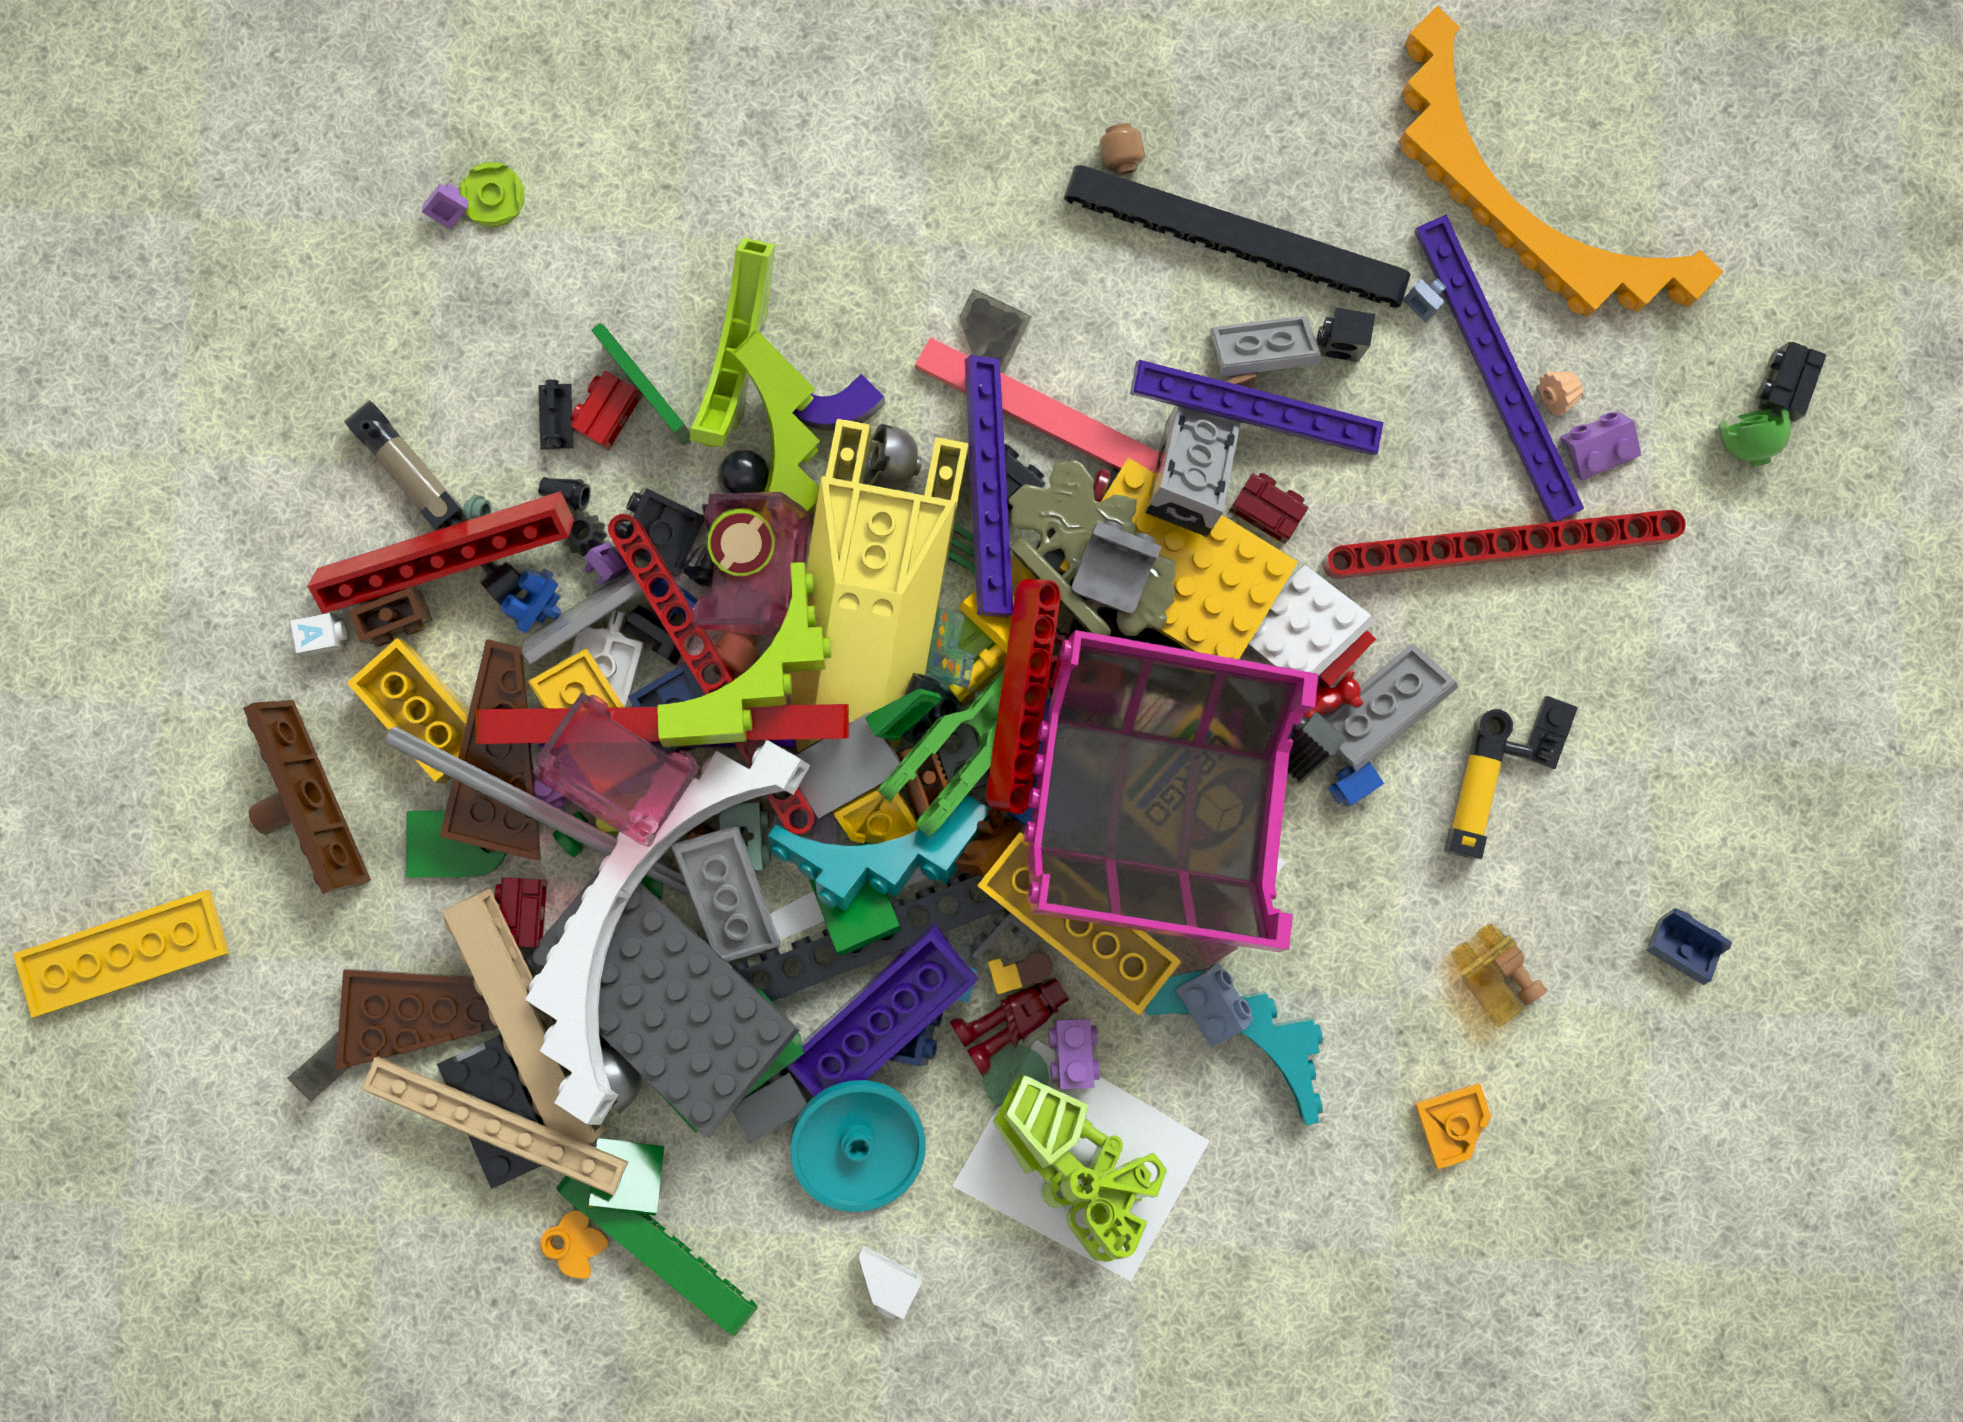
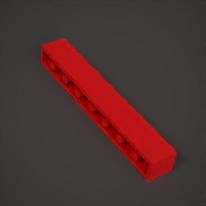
(441, 552)

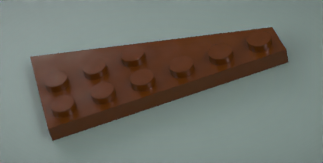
(469, 813)
(404, 1013)

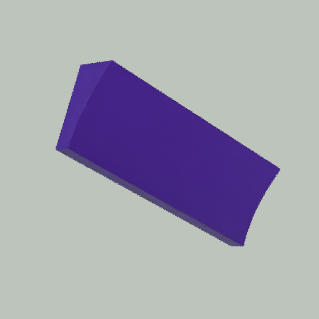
(884, 1014)

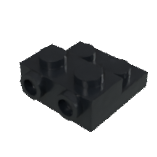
(667, 525)

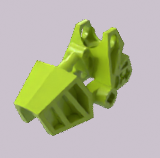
(1041, 1129)

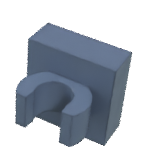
(1425, 298)

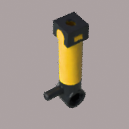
(1479, 784)

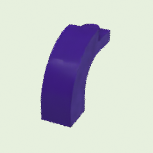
(854, 404)

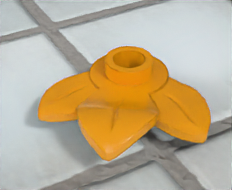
(578, 1246)

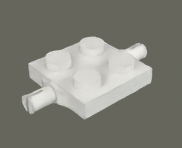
(613, 653)

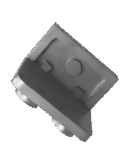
(1115, 566)

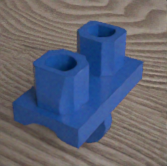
(537, 603)

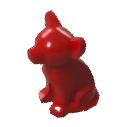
(1329, 699)

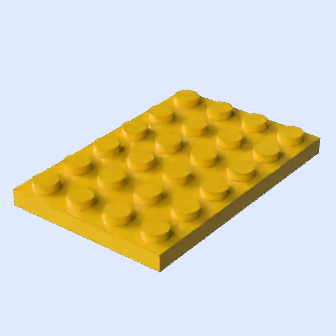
(1220, 580)

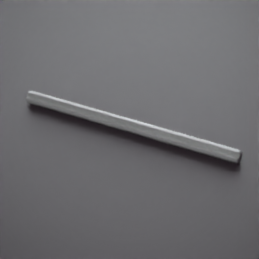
(521, 801)

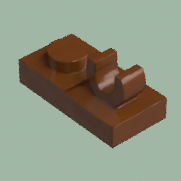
(989, 845)

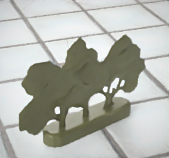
(1073, 514)

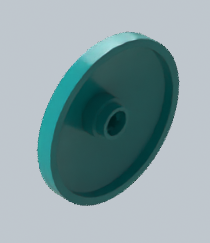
(857, 1146)

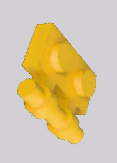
(983, 672)

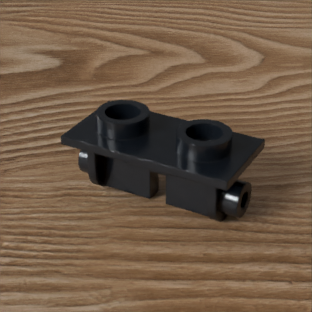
(555, 415)

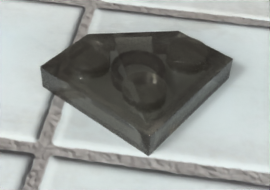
(992, 327)

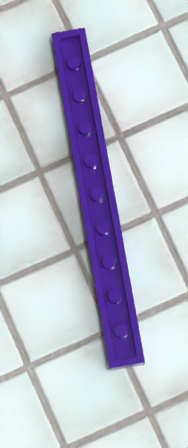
(1499, 369)

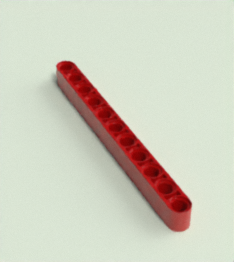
(1517, 537)
(682, 634)
(768, 723)

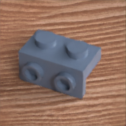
(1215, 1004)

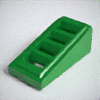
(900, 715)

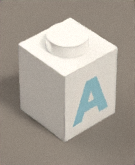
(318, 634)

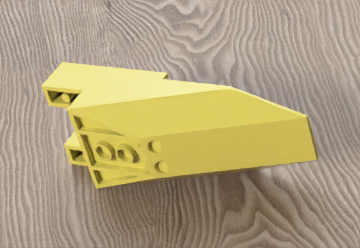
(876, 574)

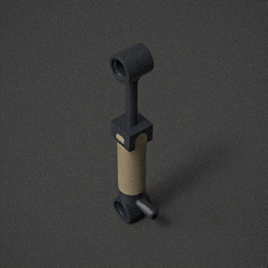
(423, 488)

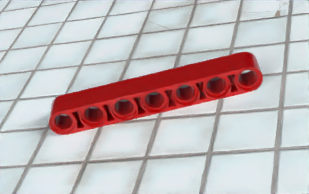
(1023, 694)

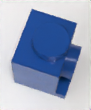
(1355, 785)

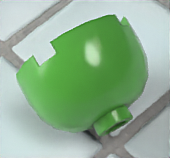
(1757, 436)

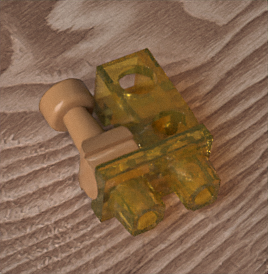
(1488, 969)

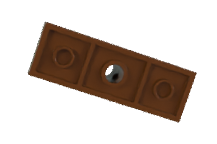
(303, 797)

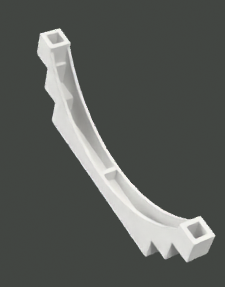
(574, 967)

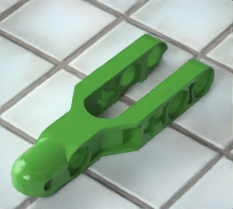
(983, 719)

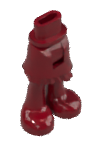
(1022, 1013)

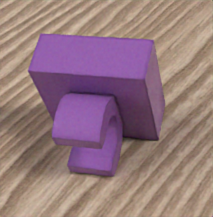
(445, 205)
(606, 562)

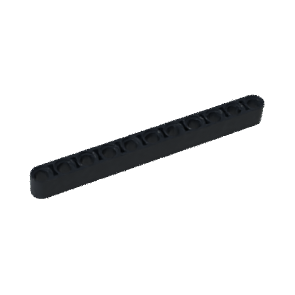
(1237, 234)

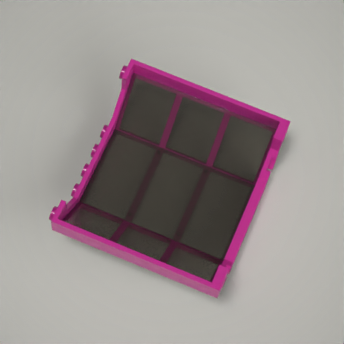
(1164, 791)

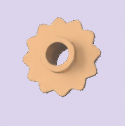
(1560, 391)

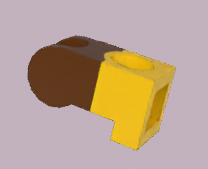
(1033, 969)

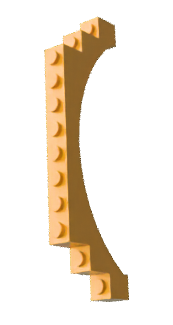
(1568, 266)

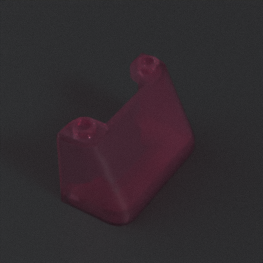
(762, 599)
(614, 771)

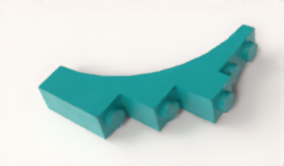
(887, 865)
(1283, 1042)

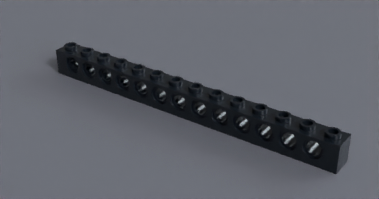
(814, 972)

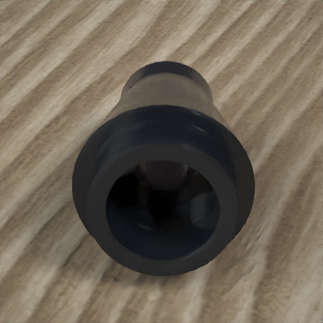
(573, 490)

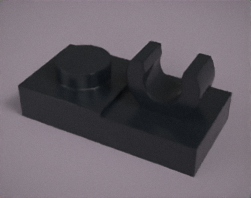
(1551, 731)

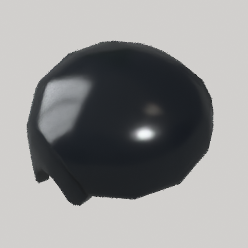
(743, 472)

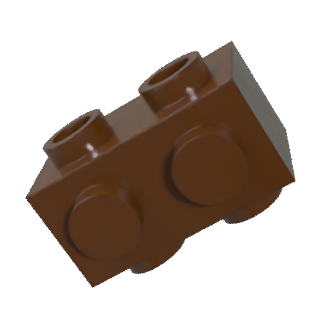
(383, 618)

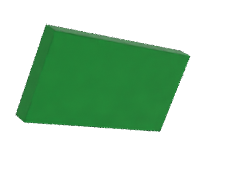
(642, 383)

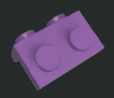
(1602, 444)

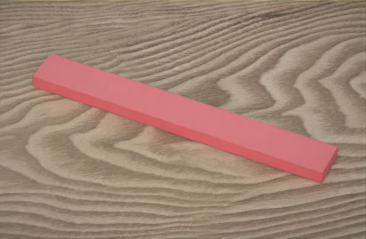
(1042, 412)

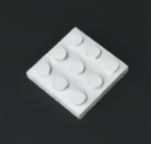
(1309, 624)

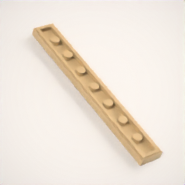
(494, 1125)

